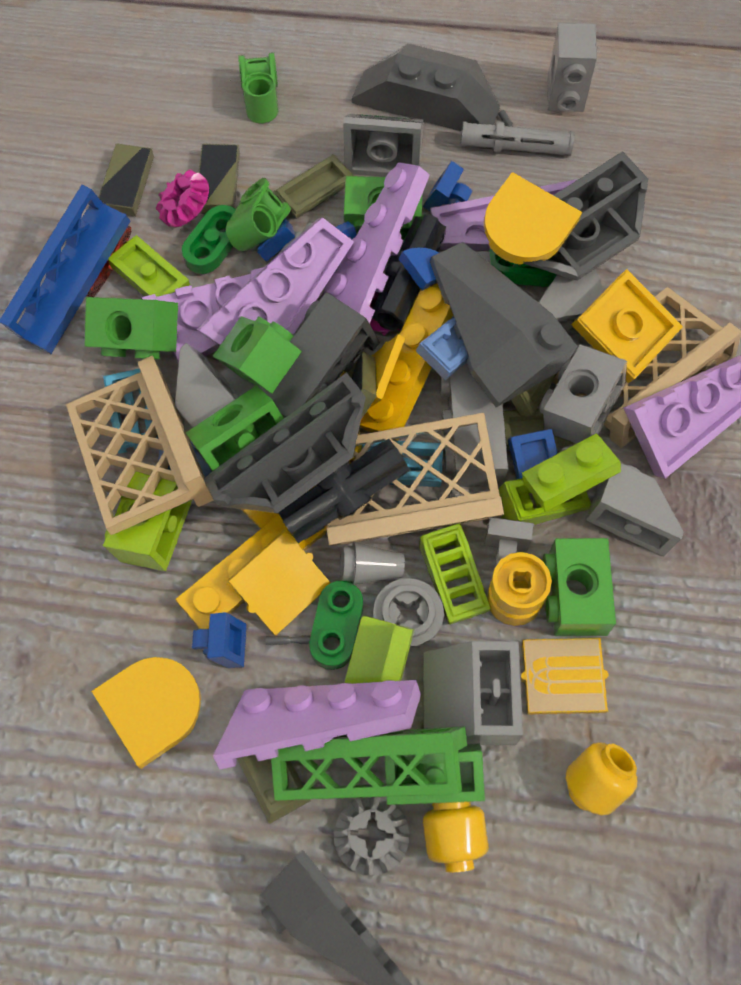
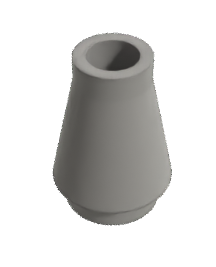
(369, 564)

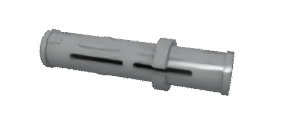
(560, 141)

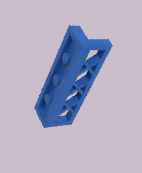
(67, 272)

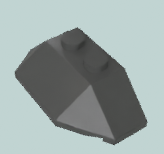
(429, 87)
(610, 218)
(293, 452)

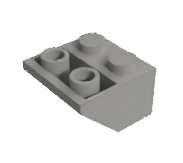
(475, 688)

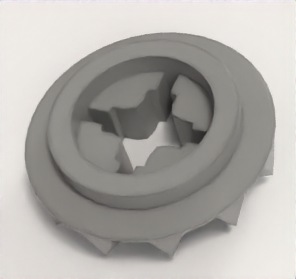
(409, 593)
(387, 852)

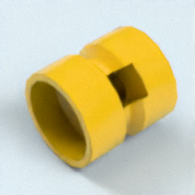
(518, 588)

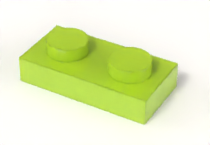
(146, 269)
(571, 472)

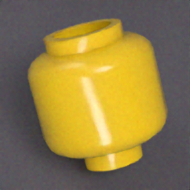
(601, 778)
(455, 835)

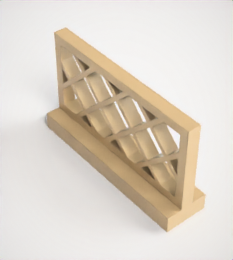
(703, 355)
(172, 440)
(425, 514)

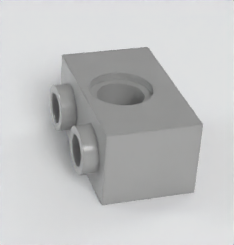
(571, 67)
(588, 373)

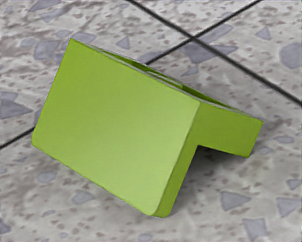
(379, 651)

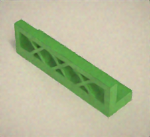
(393, 744)

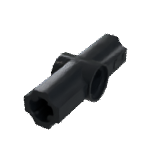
(400, 289)
(344, 491)

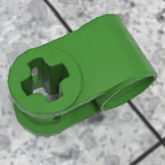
(259, 87)
(256, 217)

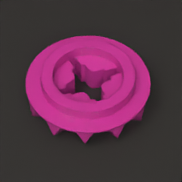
(183, 198)

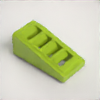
(519, 507)
(441, 539)

